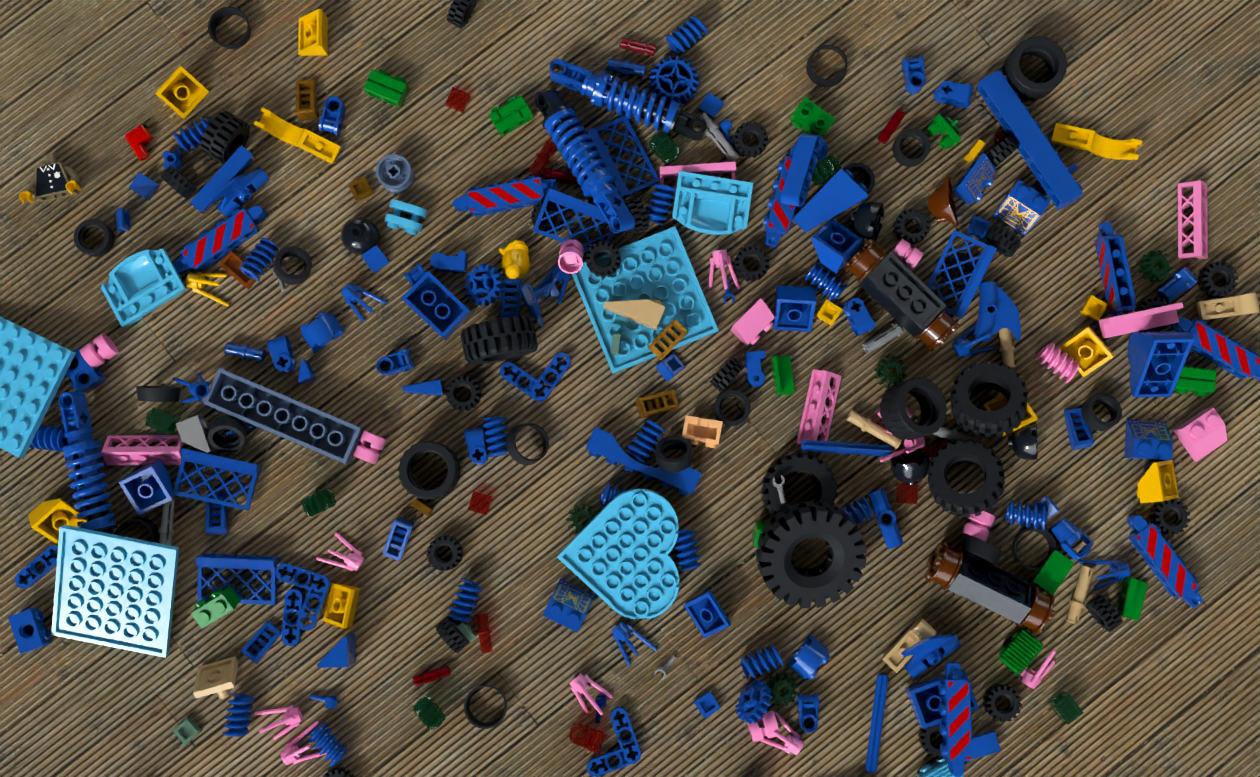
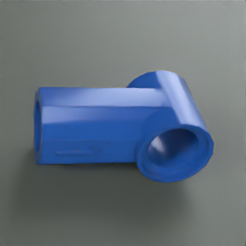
(1179, 282)

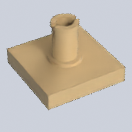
(216, 678)

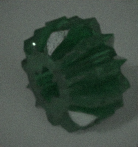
(664, 147)
(825, 169)
(1162, 266)
(897, 371)
(318, 502)
(575, 519)
(787, 682)
(429, 712)

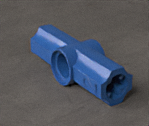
(890, 530)

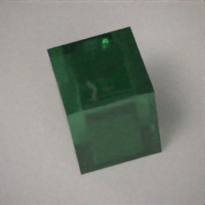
(162, 420)
(1065, 707)

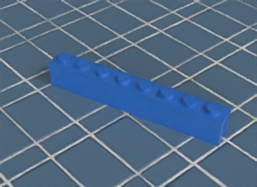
(1032, 144)

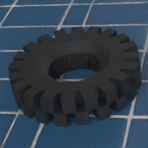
(824, 580)

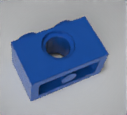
(20, 626)

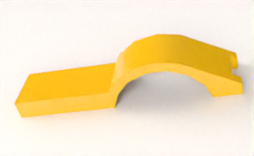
(298, 136)
(1094, 143)

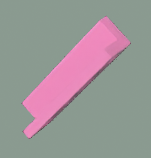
(705, 169)
(1200, 223)
(1139, 320)
(816, 407)
(142, 453)

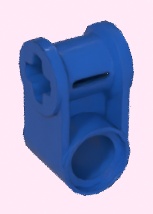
(913, 70)
(954, 94)
(332, 120)
(859, 318)
(281, 350)
(397, 363)
(476, 442)
(808, 710)

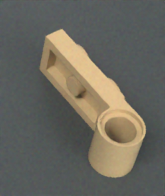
(1228, 307)
(917, 632)

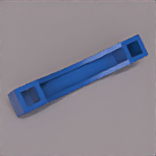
(604, 444)

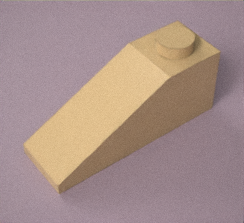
(641, 311)

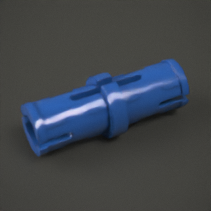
(613, 65)
(245, 351)

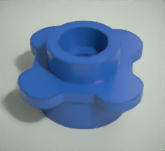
(177, 163)

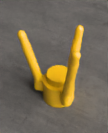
(199, 281)

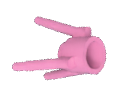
(721, 259)
(911, 445)
(352, 561)
(1033, 678)
(580, 685)
(292, 716)
(792, 743)
(293, 753)

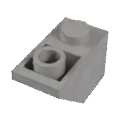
(195, 433)

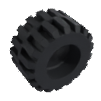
(224, 136)

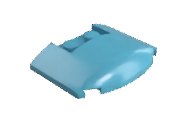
(711, 203)
(142, 285)

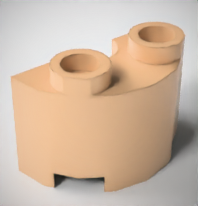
(702, 430)

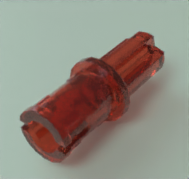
(542, 158)
(484, 633)

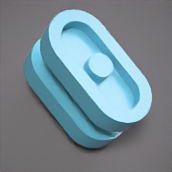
(410, 226)

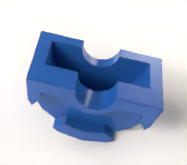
(321, 331)
(809, 658)

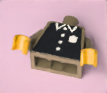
(51, 182)

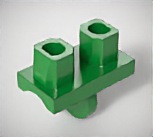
(947, 129)

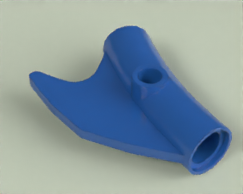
(239, 190)
(1004, 313)
(929, 652)

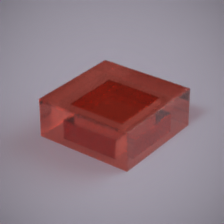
(457, 100)
(906, 494)
(480, 503)

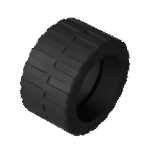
(1046, 50)
(931, 403)
(408, 460)

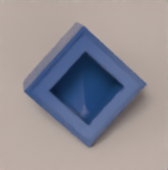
(144, 186)

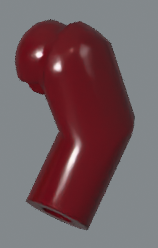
(931, 449)

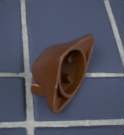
(942, 203)

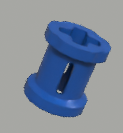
(415, 274)

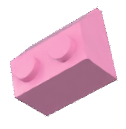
(753, 322)
(1202, 433)

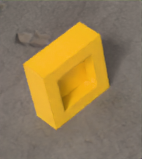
(974, 151)
(1094, 308)
(829, 312)

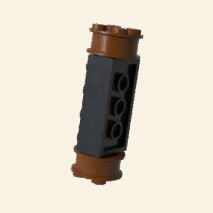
(902, 295)
(990, 587)

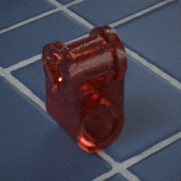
(588, 738)

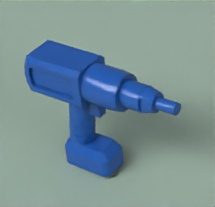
(532, 298)

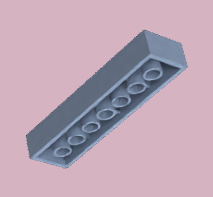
(283, 416)

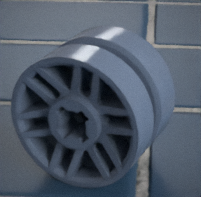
(387, 169)

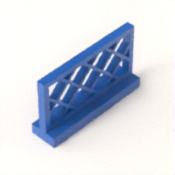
(604, 154)
(576, 205)
(975, 277)
(222, 463)
(241, 562)

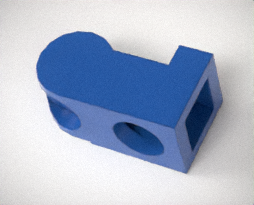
(450, 263)
(753, 368)

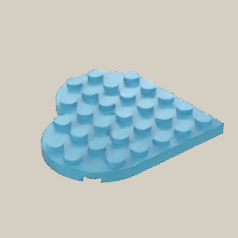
(627, 554)

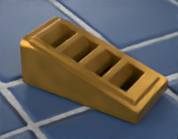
(309, 111)
(679, 327)
(641, 407)

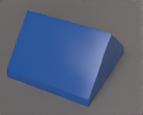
(707, 614)
(342, 654)

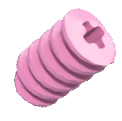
(1058, 361)

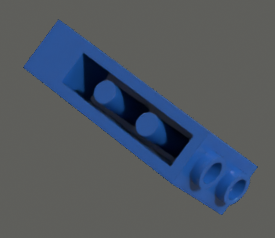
(834, 198)

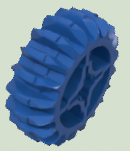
(666, 80)

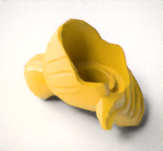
(515, 260)

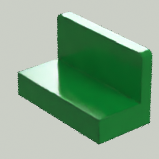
(782, 375)
(1053, 572)
(1131, 598)

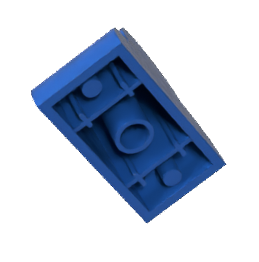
(1157, 361)

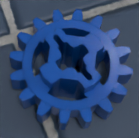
(491, 282)
(753, 701)

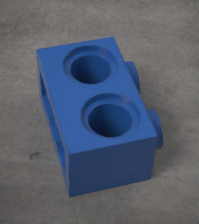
(81, 371)

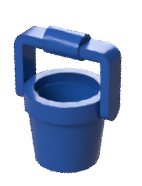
(1067, 534)

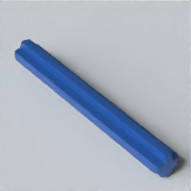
(846, 448)
(876, 723)

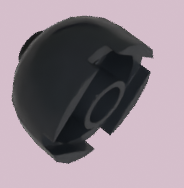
(868, 220)
(359, 235)
(1025, 442)
(910, 467)

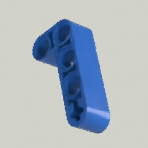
(803, 163)

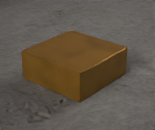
(360, 189)
(423, 507)

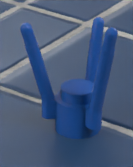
(557, 276)
(352, 293)
(963, 347)
(197, 388)
(1116, 571)
(622, 633)

